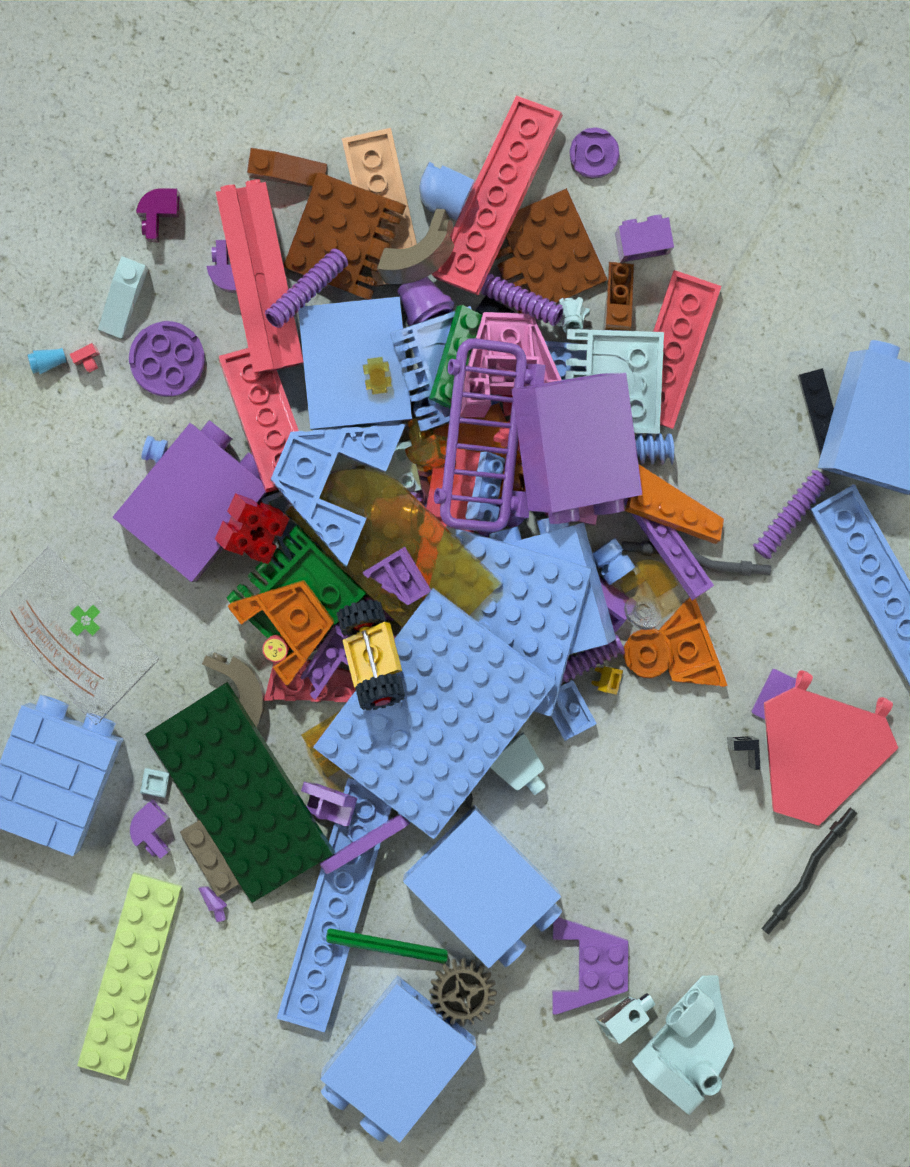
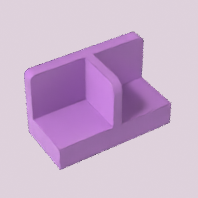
(329, 803)

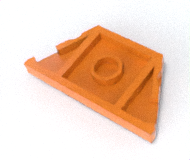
(692, 648)

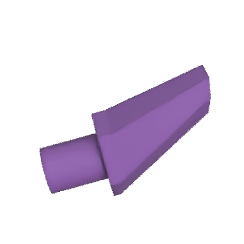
(213, 903)

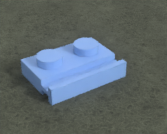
(571, 711)

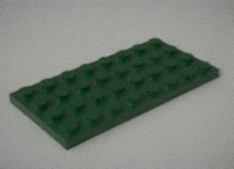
(239, 792)

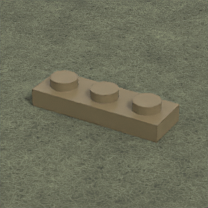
(209, 858)

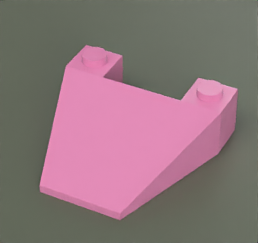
(509, 328)

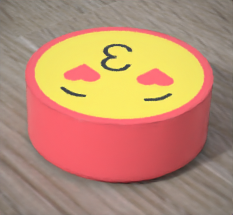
(275, 648)

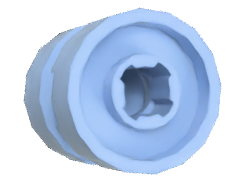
(612, 562)

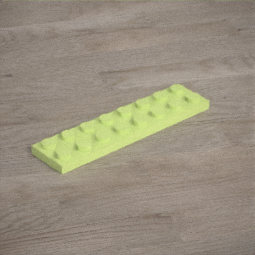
(129, 975)

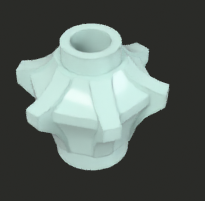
(573, 314)

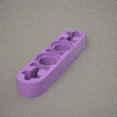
(364, 843)

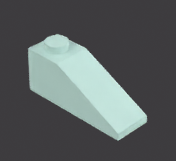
(122, 296)

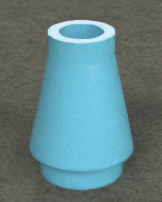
(44, 360)

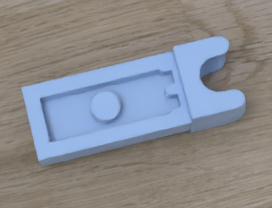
(486, 488)

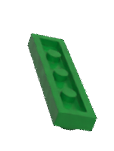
(463, 327)

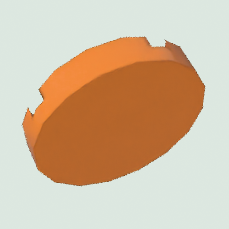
(648, 653)

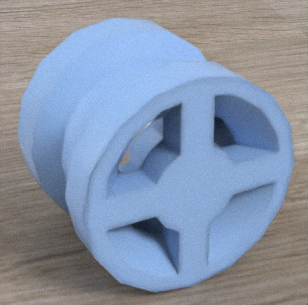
(154, 449)

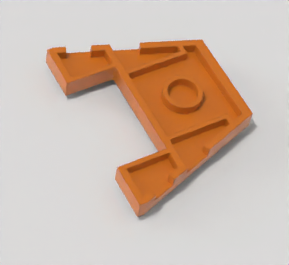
(296, 616)

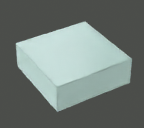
(155, 782)

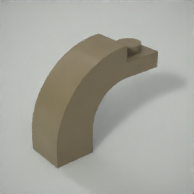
(422, 259)
(246, 679)

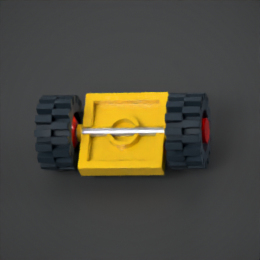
(371, 654)

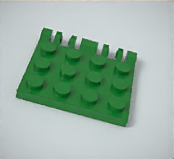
(312, 564)

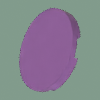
(166, 358)

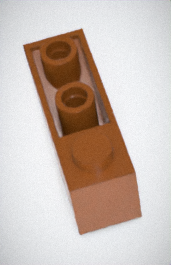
(619, 297)

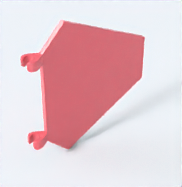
(821, 749)

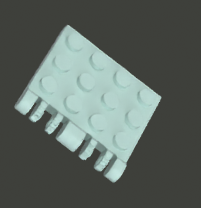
(627, 352)

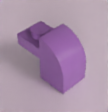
(222, 272)
(144, 826)

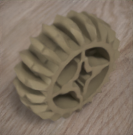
(453, 995)

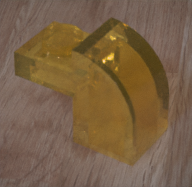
(426, 447)
(653, 573)

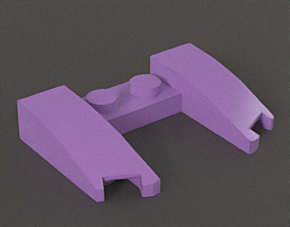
(326, 660)

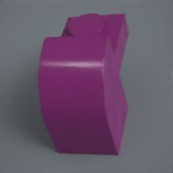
(156, 204)

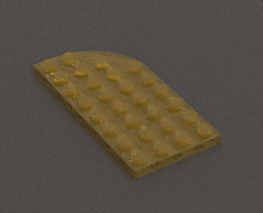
(399, 521)

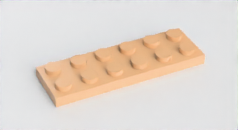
(376, 168)

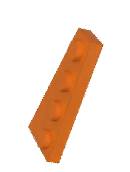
(674, 509)

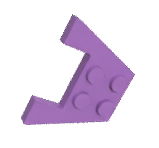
(601, 965)

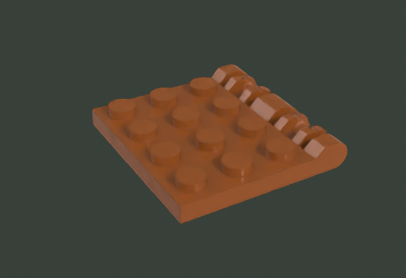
(344, 220)
(551, 250)

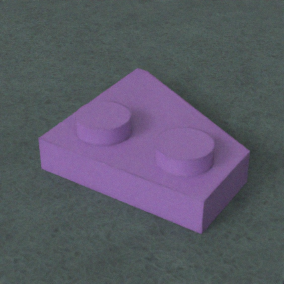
(400, 576)

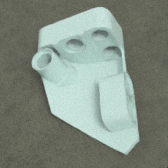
(690, 1047)

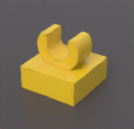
(609, 679)

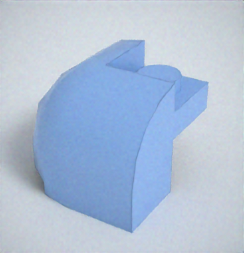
(444, 190)

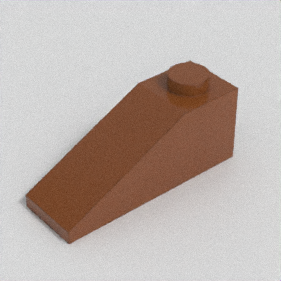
(283, 168)

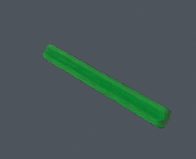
(386, 946)

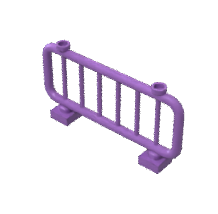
(513, 502)

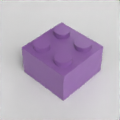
(644, 238)

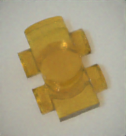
(376, 369)

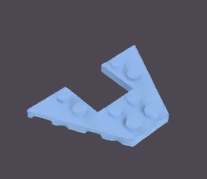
(305, 469)

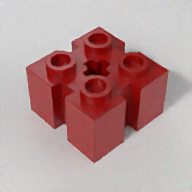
(251, 528)

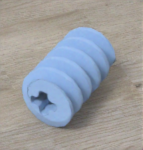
(655, 448)

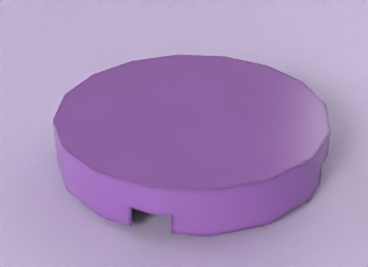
(594, 153)

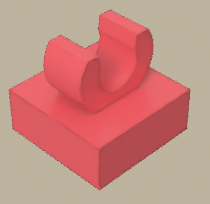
(85, 355)

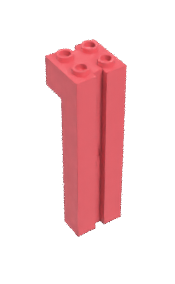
(258, 274)

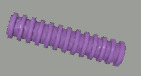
(306, 288)
(522, 300)
(791, 514)
(591, 658)

